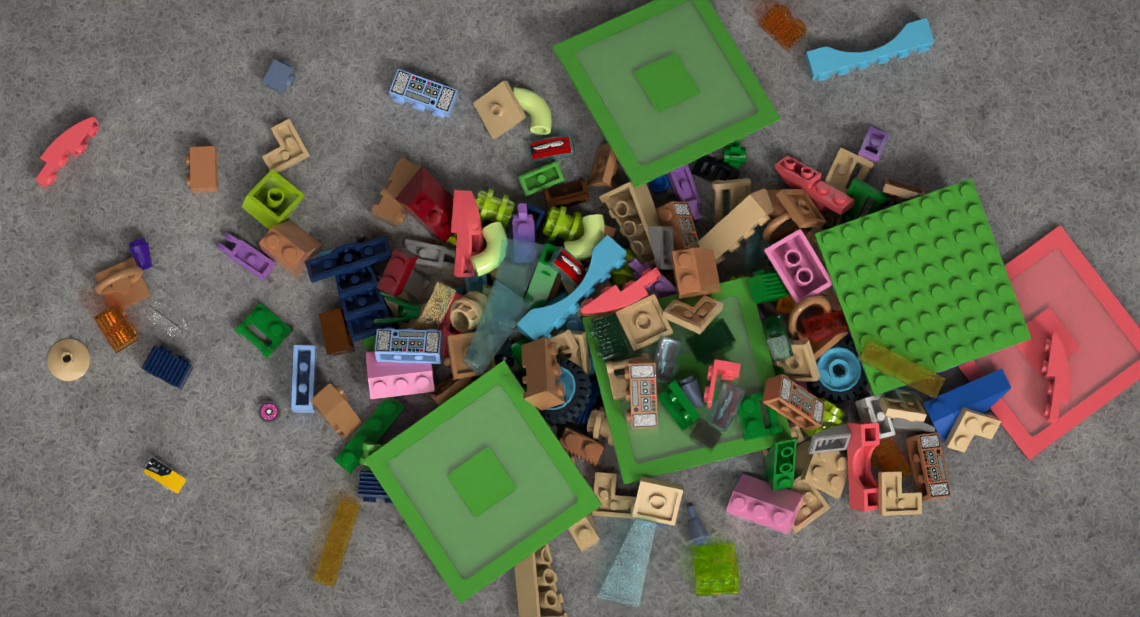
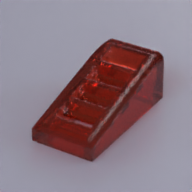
(815, 321)

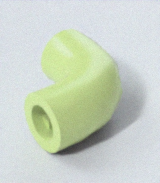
(537, 108)
(593, 234)
(489, 258)

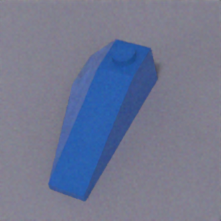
(976, 395)

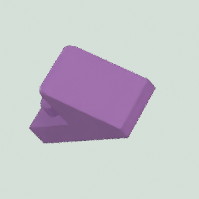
(873, 145)

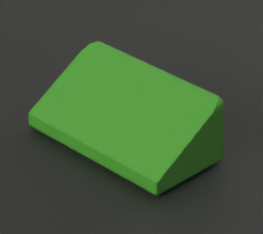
(540, 177)

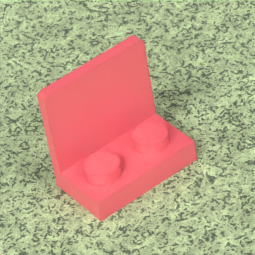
(726, 370)

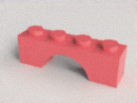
(862, 485)

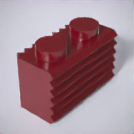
(397, 271)

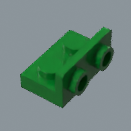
(679, 406)

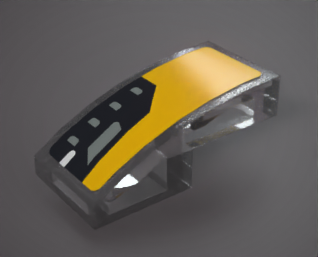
(164, 475)

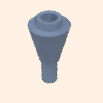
(697, 532)

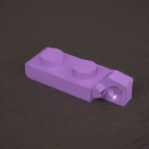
(686, 190)
(523, 225)
(660, 288)

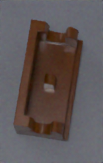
(567, 194)
(336, 332)

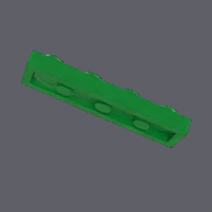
(371, 431)

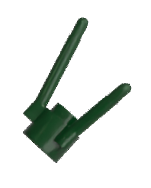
(407, 309)

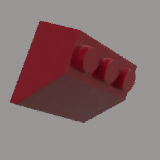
(428, 204)

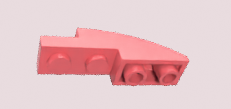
(69, 142)
(803, 177)
(468, 226)
(614, 300)
(1056, 369)

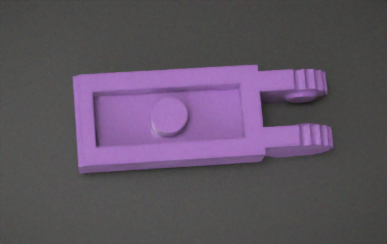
(248, 257)

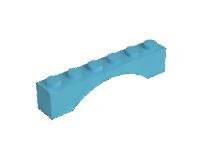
(828, 61)
(542, 321)

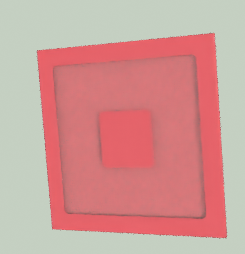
(1101, 342)

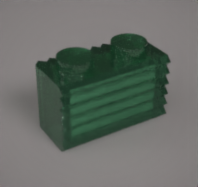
(609, 337)
(777, 338)
(711, 341)

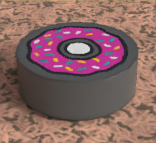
(269, 412)

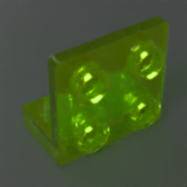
(715, 569)

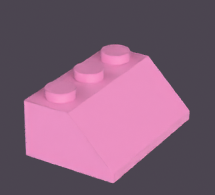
(798, 266)
(398, 379)
(759, 504)

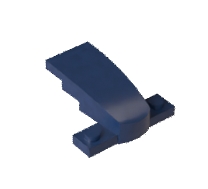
(356, 283)

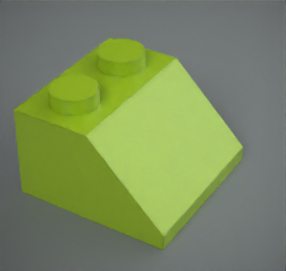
(272, 200)

